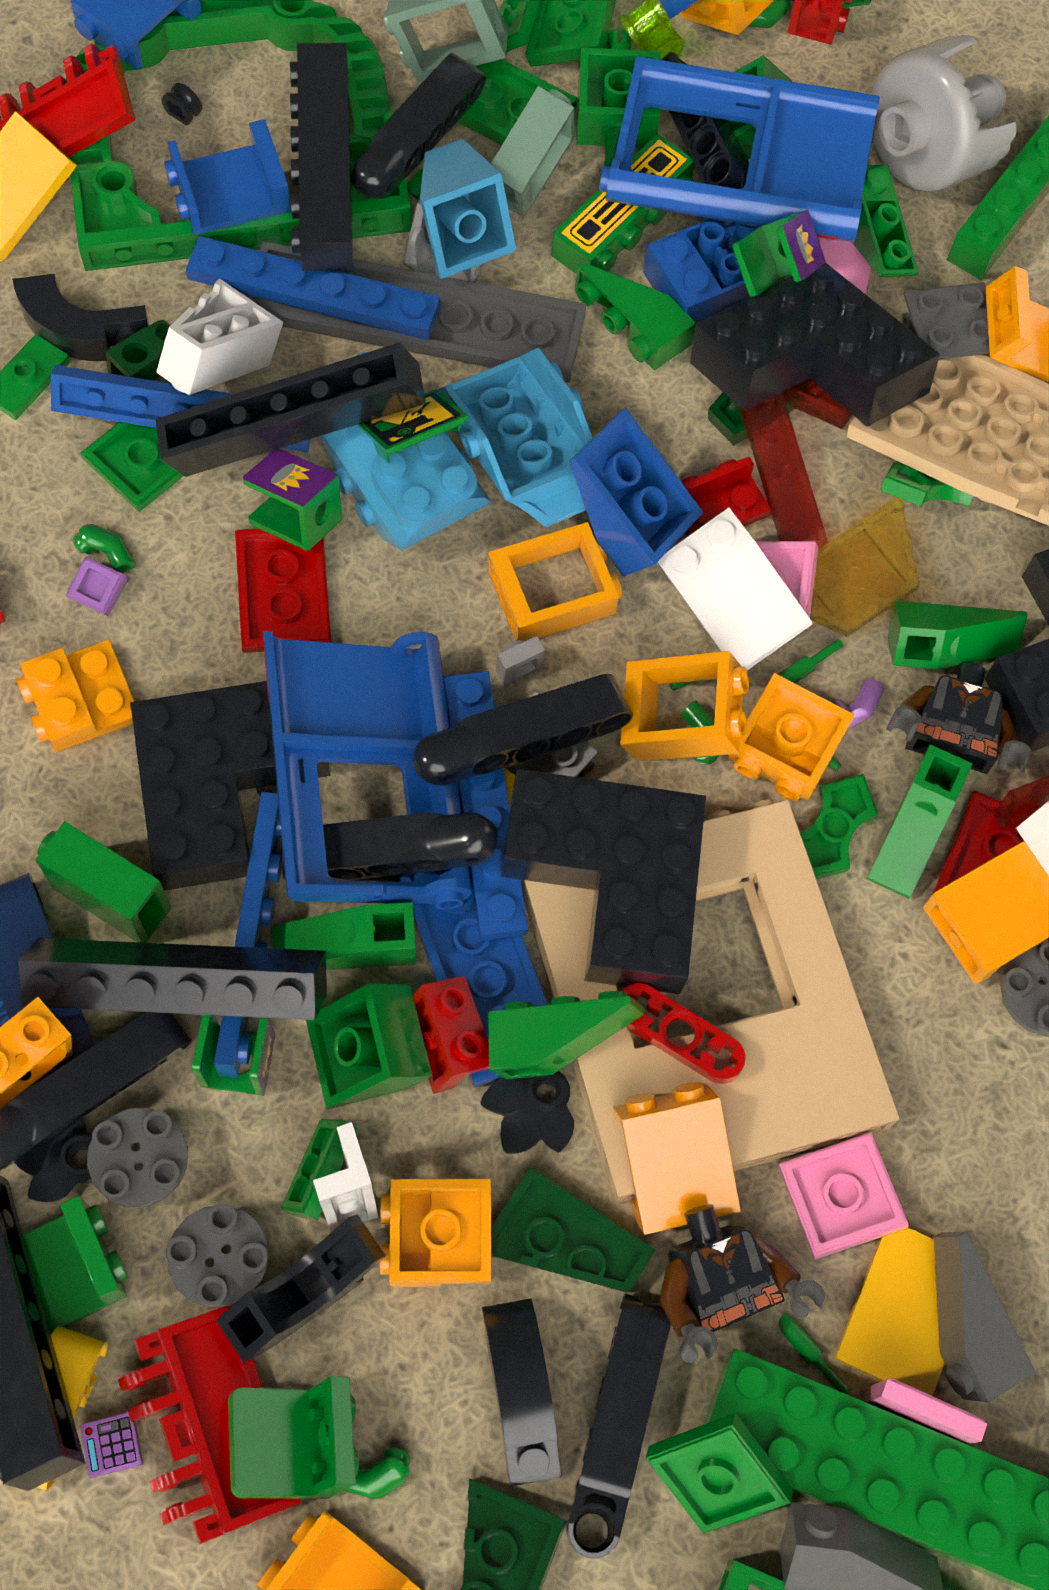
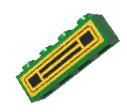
(604, 227)

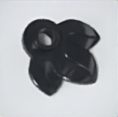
(527, 1116)
(54, 1166)

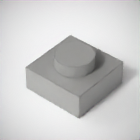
(520, 659)

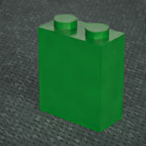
(103, 882)

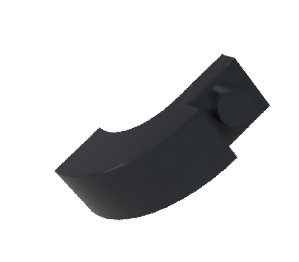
(72, 329)
(302, 1291)
(522, 1392)

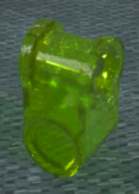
(653, 29)

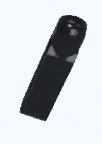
(417, 126)
(711, 145)
(523, 730)
(407, 844)
(87, 1083)
(620, 1421)

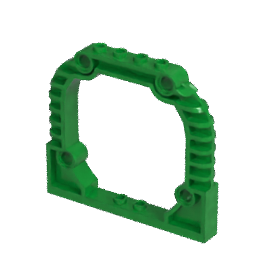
(125, 231)

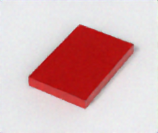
(280, 590)
(977, 839)

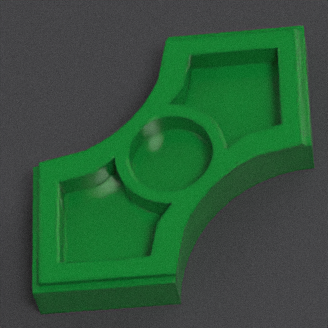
(919, 488)
(844, 808)

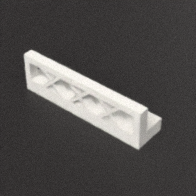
(348, 1190)

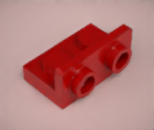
(818, 19)
(726, 488)
(451, 1032)

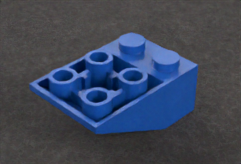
(699, 267)

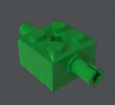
(603, 95)

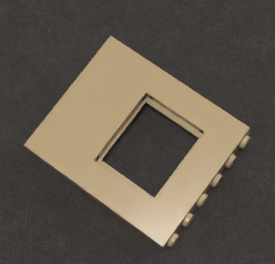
(807, 1066)

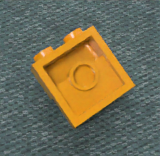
(76, 695)
(790, 738)
(437, 1232)

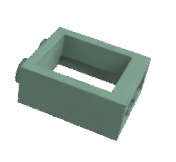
(482, 49)
(534, 147)

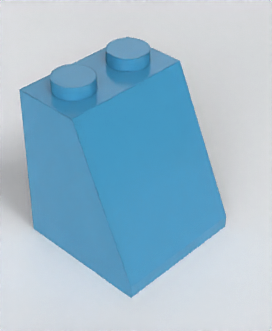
(464, 209)

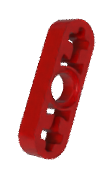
(718, 1041)

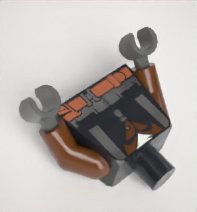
(962, 720)
(724, 1279)

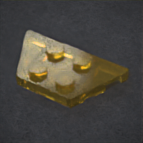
(864, 571)

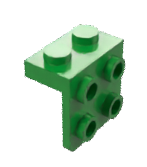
(74, 1264)
(292, 1441)

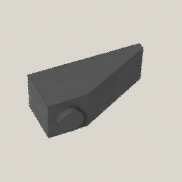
(973, 1326)
(846, 1552)

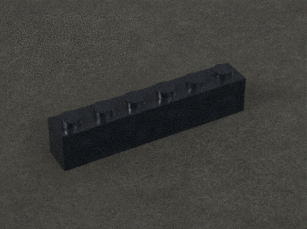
(323, 157)
(291, 410)
(174, 978)
(35, 1413)

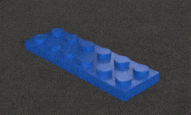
(495, 968)

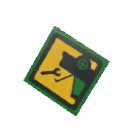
(414, 425)

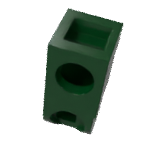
(139, 353)

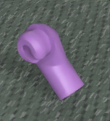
(865, 701)

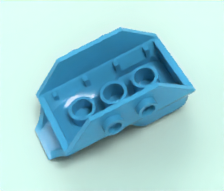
(525, 433)
(411, 494)

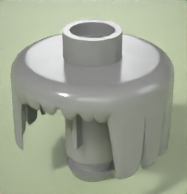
(933, 117)

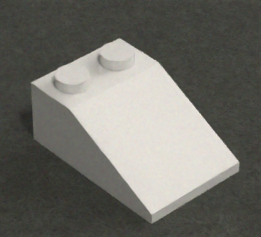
(734, 590)

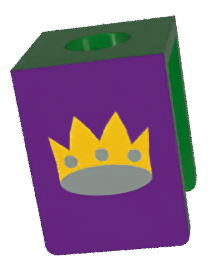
(765, 263)
(295, 498)
(252, 1081)

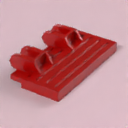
(76, 111)
(201, 1375)

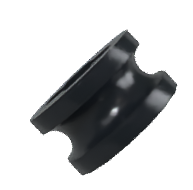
(182, 103)

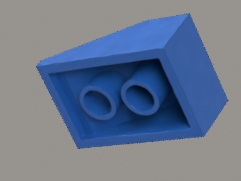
(631, 495)

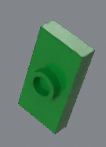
(519, 20)
(28, 375)
(321, 1159)

